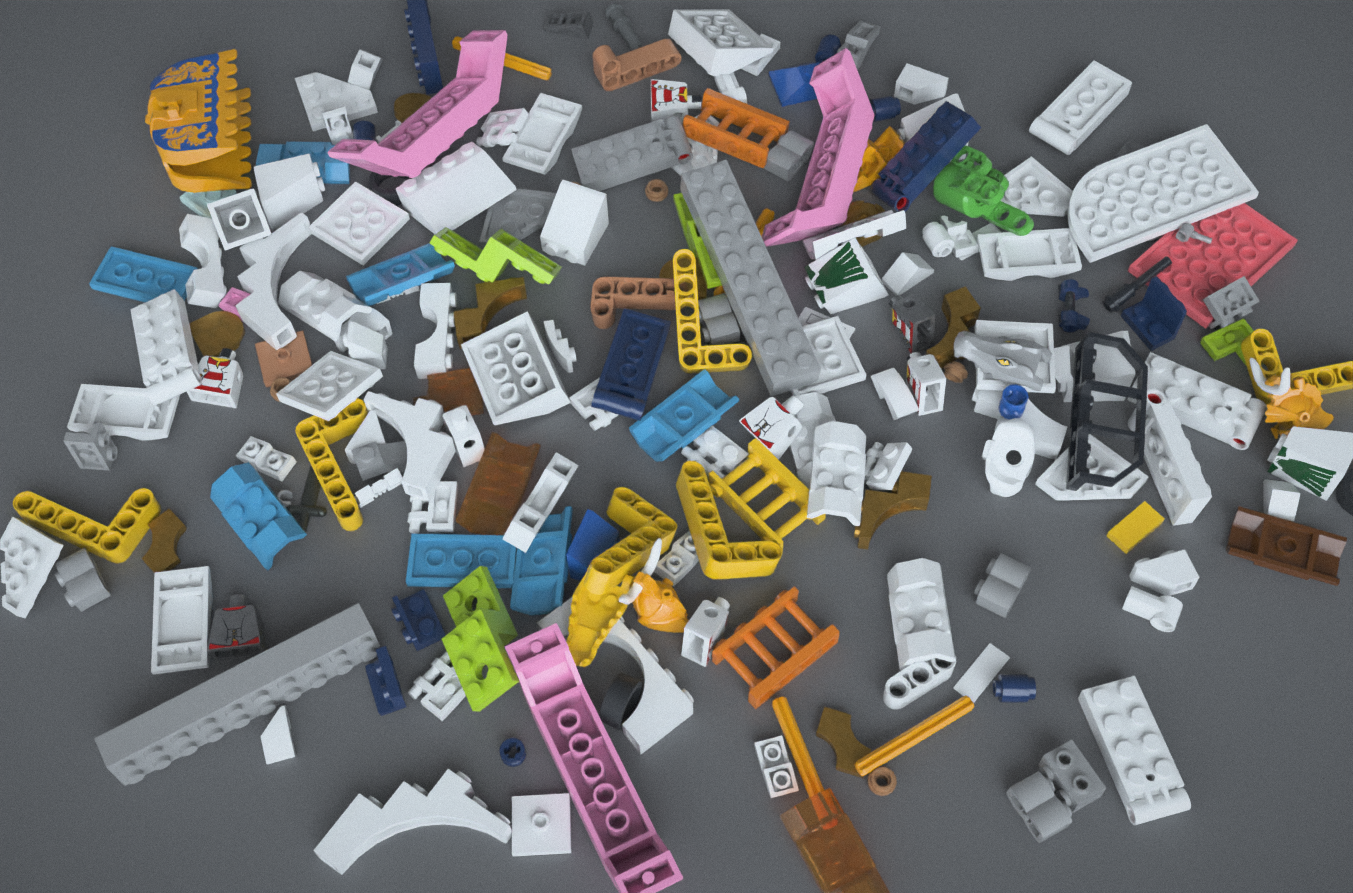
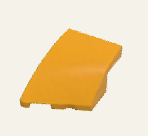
(877, 156)

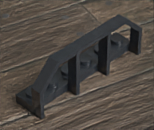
(1082, 403)

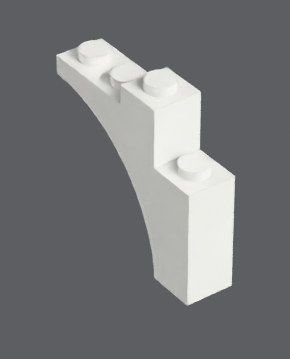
(1047, 431)
(427, 448)

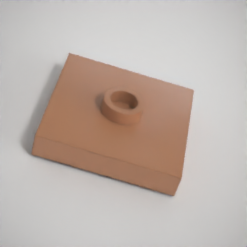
(284, 362)

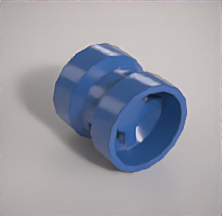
(1013, 401)

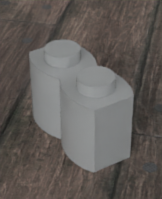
(789, 155)
(718, 321)
(82, 580)
(1002, 584)
(1039, 806)

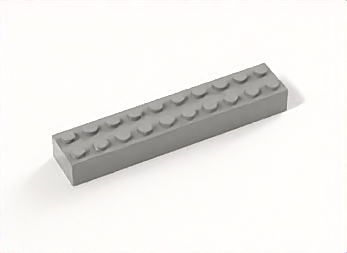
(749, 278)
(238, 696)

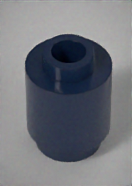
(827, 48)
(885, 108)
(364, 131)
(1014, 688)

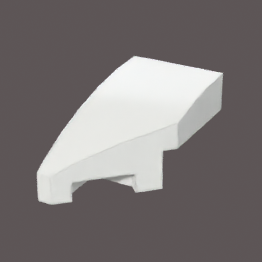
(963, 239)
(277, 738)

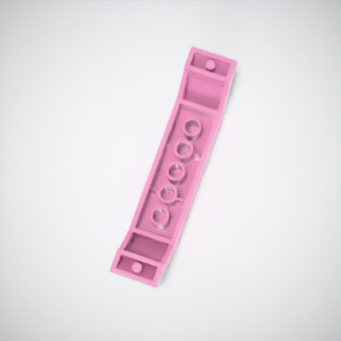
(441, 118)
(836, 153)
(590, 765)

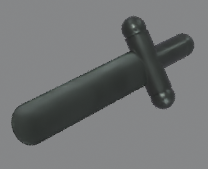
(307, 506)

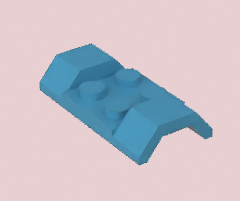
(331, 169)
(398, 274)
(681, 417)
(255, 512)
(543, 568)

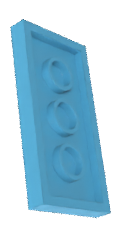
(140, 275)
(449, 558)

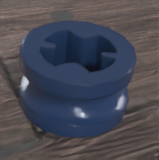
(506, 747)

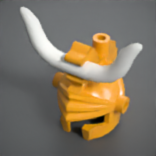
(1291, 406)
(655, 600)

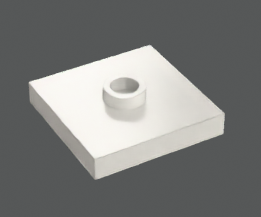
(541, 824)

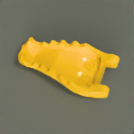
(593, 619)

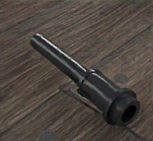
(1127, 291)

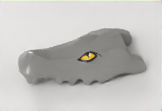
(1006, 359)

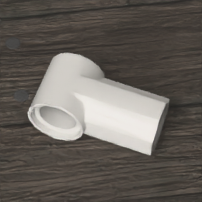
(729, 86)
(1161, 610)

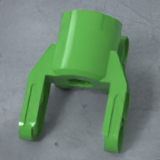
(978, 191)

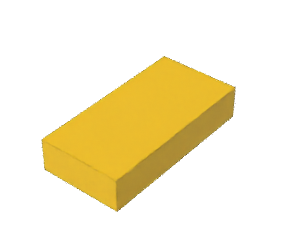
(1135, 527)

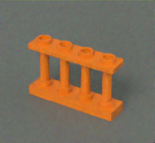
(741, 115)
(781, 672)

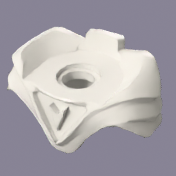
(1003, 477)

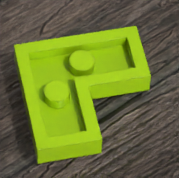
(1227, 340)

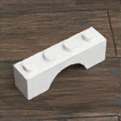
(201, 238)
(434, 353)
(540, 502)

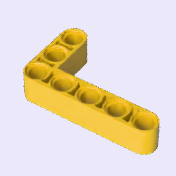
(692, 323)
(1269, 356)
(323, 435)
(85, 528)
(714, 552)
(629, 555)

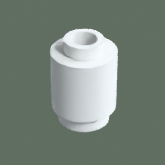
(937, 239)

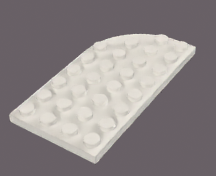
(1155, 192)

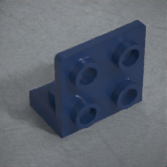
(1156, 316)

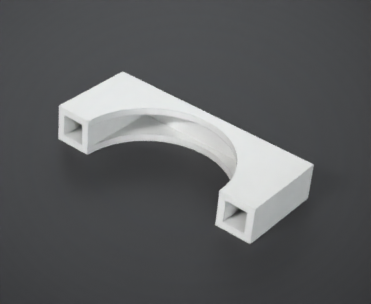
(662, 702)

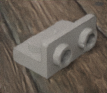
(1231, 301)
(92, 450)

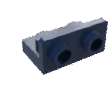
(419, 619)
(385, 683)

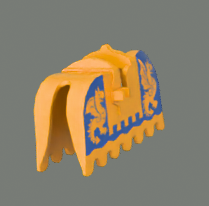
(201, 123)

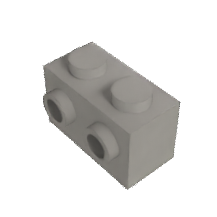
(1071, 776)

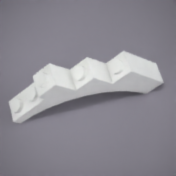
(261, 280)
(369, 822)

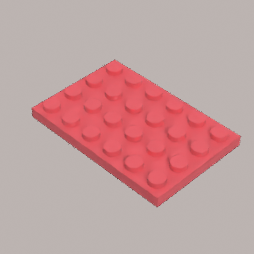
(1240, 246)

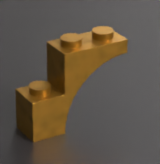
(490, 300)
(961, 313)
(908, 494)

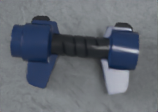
(1070, 319)

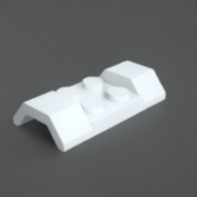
(880, 224)
(319, 302)
(813, 413)
(837, 471)
(919, 612)

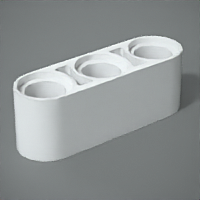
(910, 687)

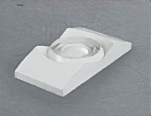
(543, 134)
(1039, 253)
(122, 412)
(181, 620)

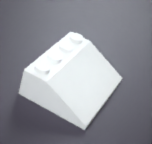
(717, 39)
(454, 189)
(515, 371)

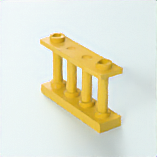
(776, 474)

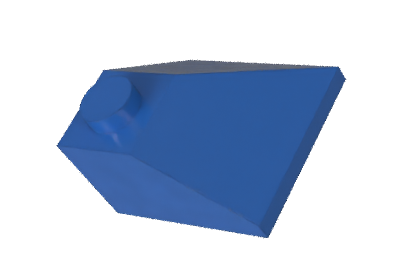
(793, 83)

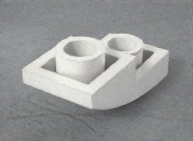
(559, 346)
(896, 393)
(266, 459)
(678, 560)
(776, 767)

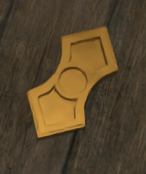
(165, 536)
(837, 732)

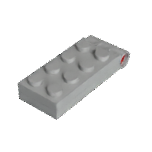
(632, 154)

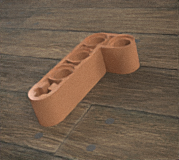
(635, 65)
(637, 300)

